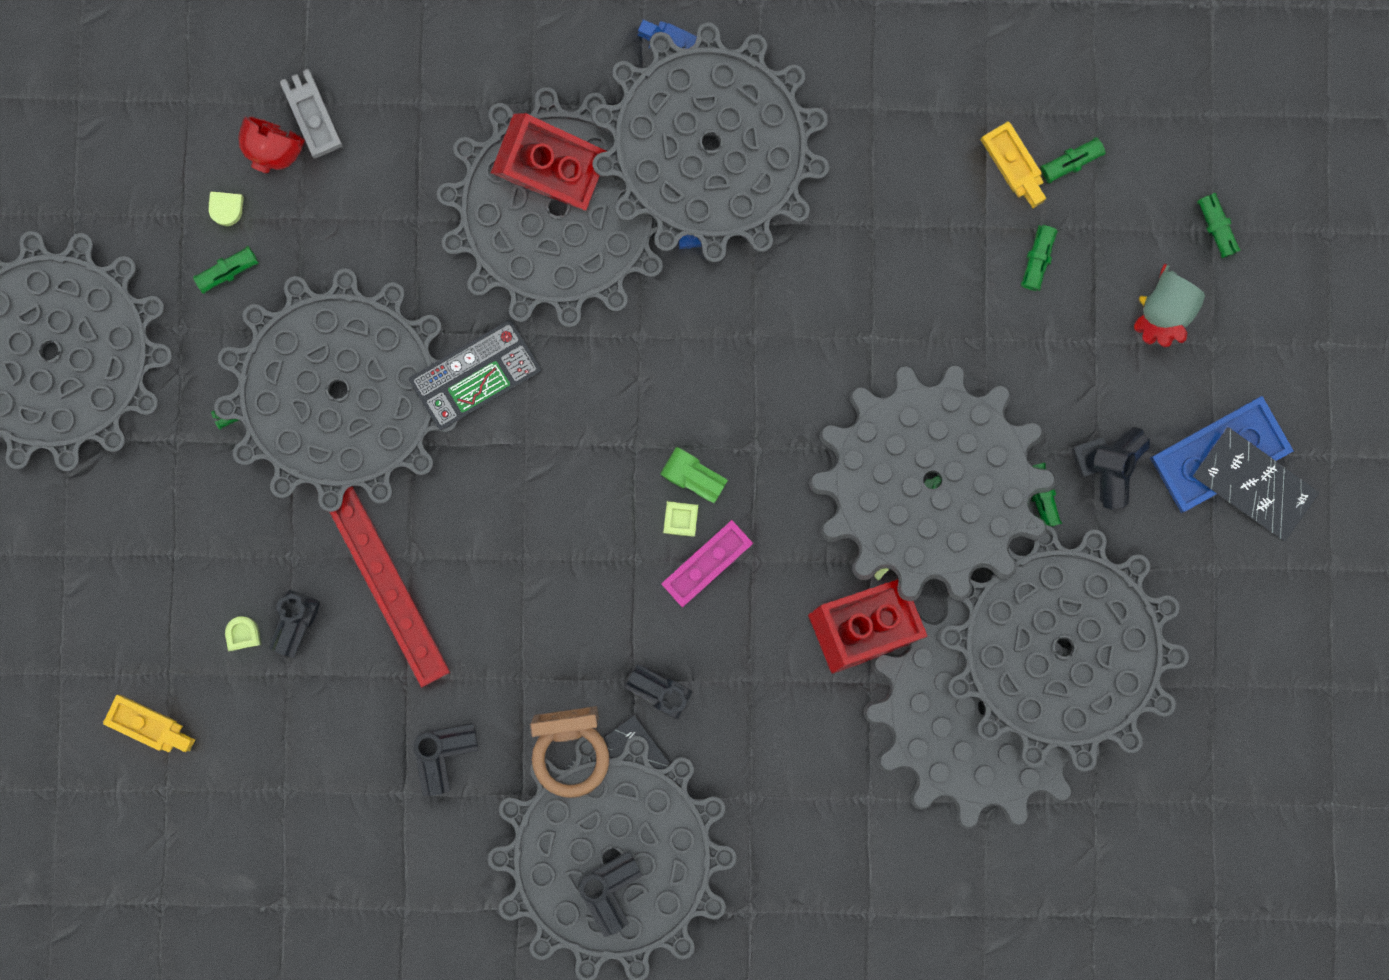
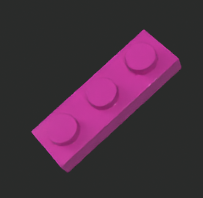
(707, 563)

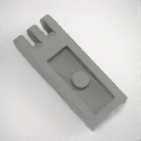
(312, 115)

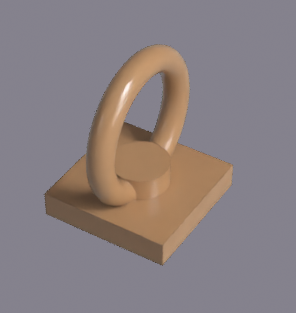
(564, 727)

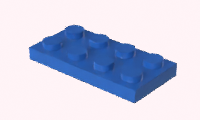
(1180, 461)

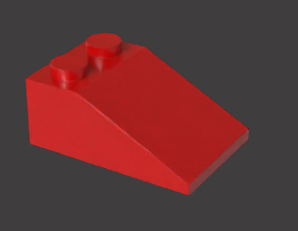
(547, 161)
(865, 626)

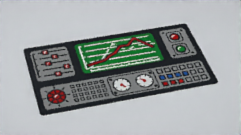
(474, 374)

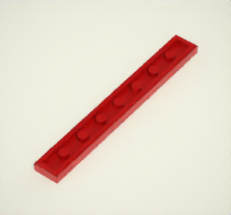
(389, 590)

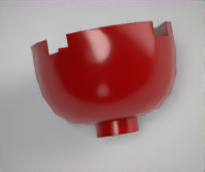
(268, 145)

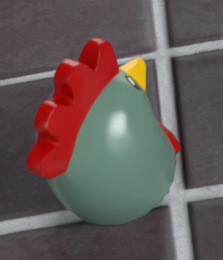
(1169, 309)

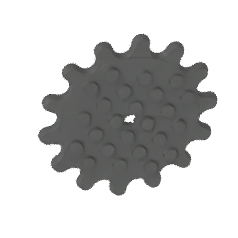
(715, 95)
(530, 248)
(98, 344)
(288, 380)
(923, 529)
(1112, 660)
(940, 735)
(629, 811)

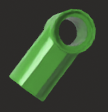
(688, 472)

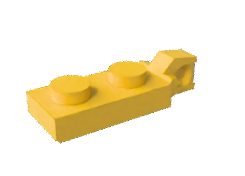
(1015, 163)
(146, 725)

